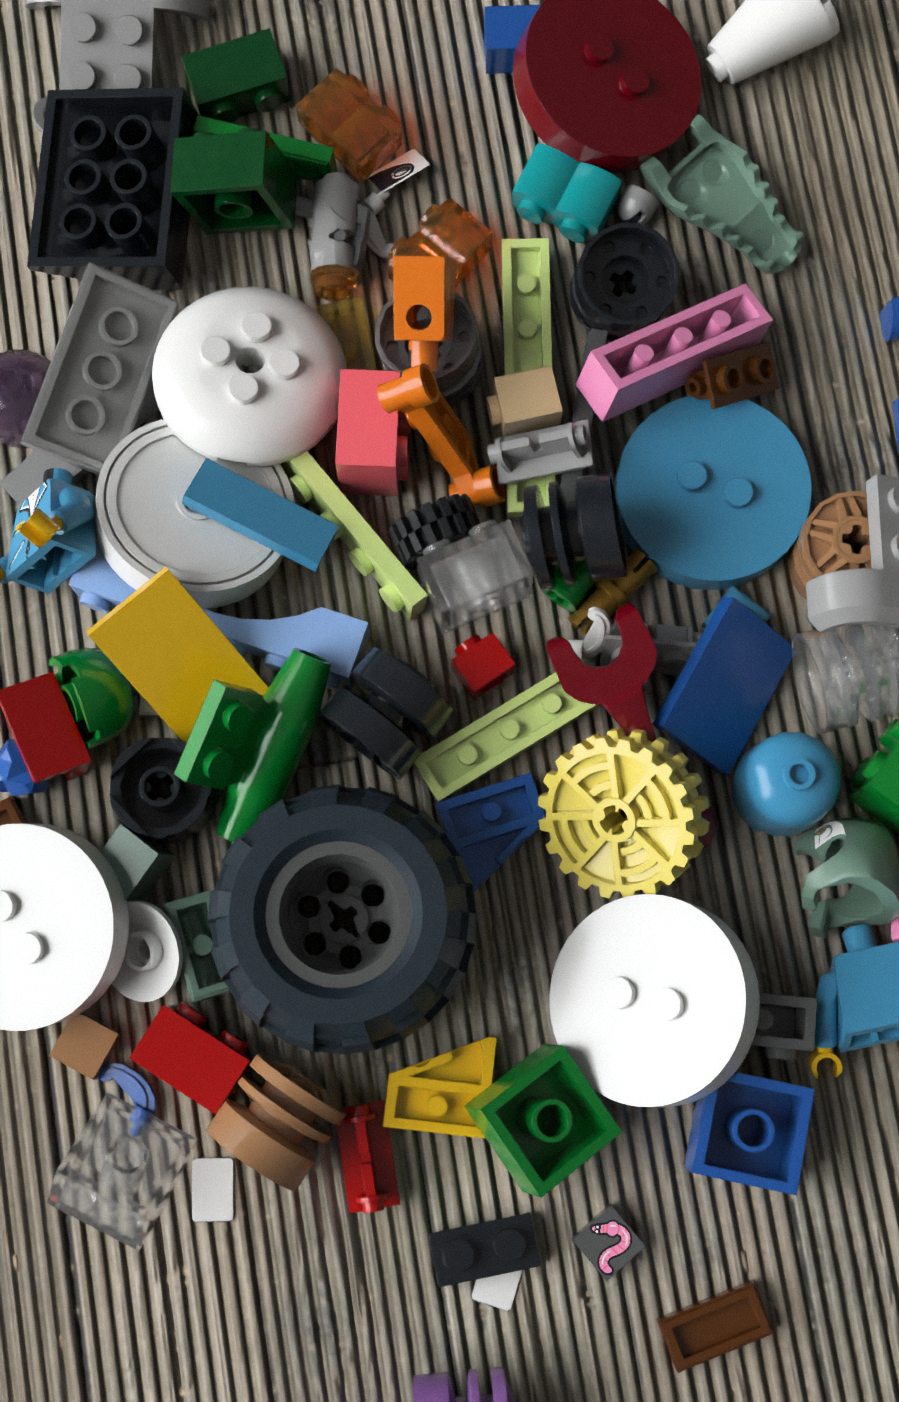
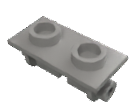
(542, 452)
(672, 643)

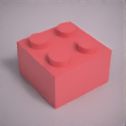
(369, 440)

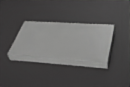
(99, 369)

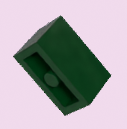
(237, 77)

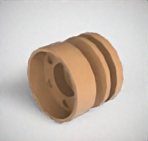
(821, 539)
(276, 1121)

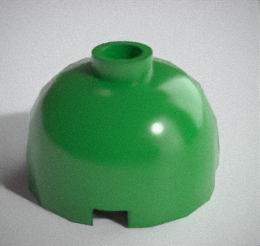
(95, 694)

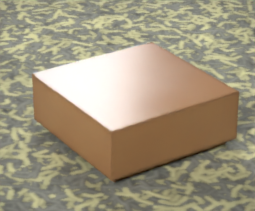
(85, 1045)

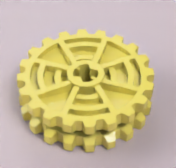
(654, 792)

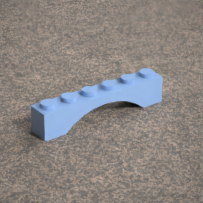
(318, 631)

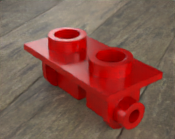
(367, 1159)

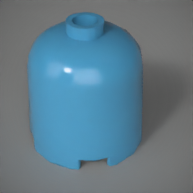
(786, 784)

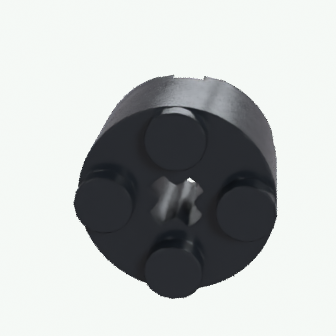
(138, 800)

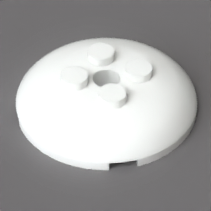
(248, 415)

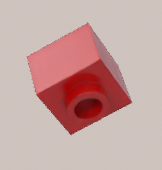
(482, 664)

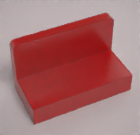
(44, 729)

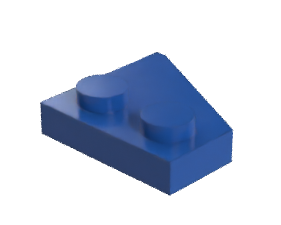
(491, 823)

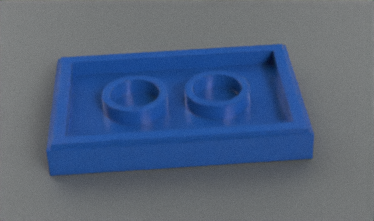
(725, 686)

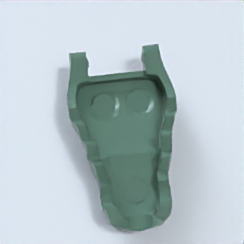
(724, 195)

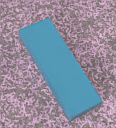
(260, 514)

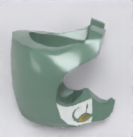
(855, 854)

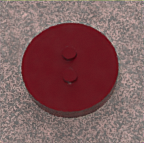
(607, 80)

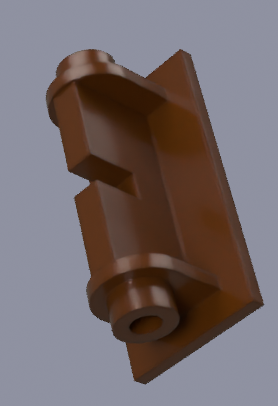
(734, 376)

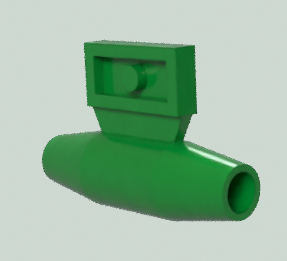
(255, 739)

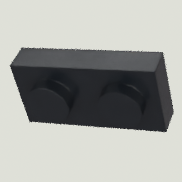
(484, 1249)

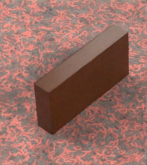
(715, 1326)

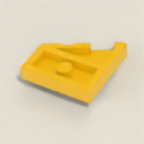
(434, 1091)

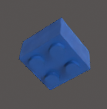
(751, 1133)

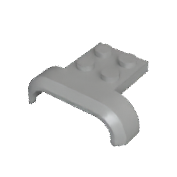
(112, 40)
(864, 593)

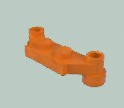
(447, 439)

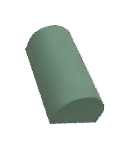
(195, 934)

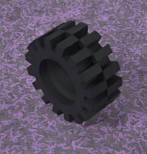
(432, 523)

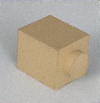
(525, 401)

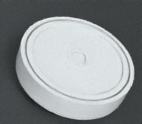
(148, 527)
(58, 925)
(654, 1001)

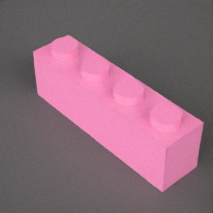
(669, 351)

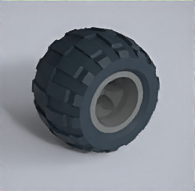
(263, 935)

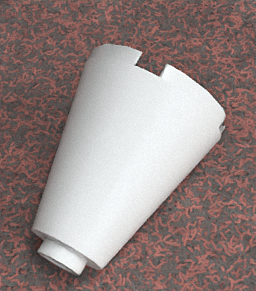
(768, 34)

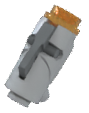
(337, 235)

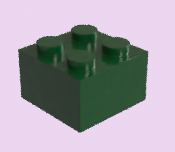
(234, 182)

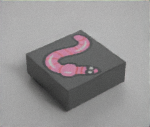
(608, 1242)

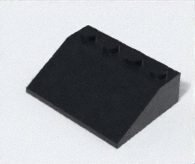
(109, 185)

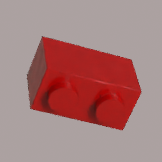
(192, 1056)

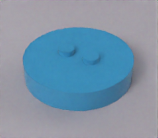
(712, 492)

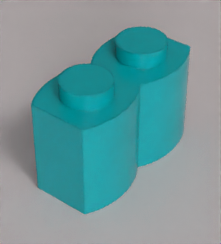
(565, 193)

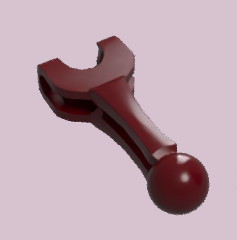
(619, 683)

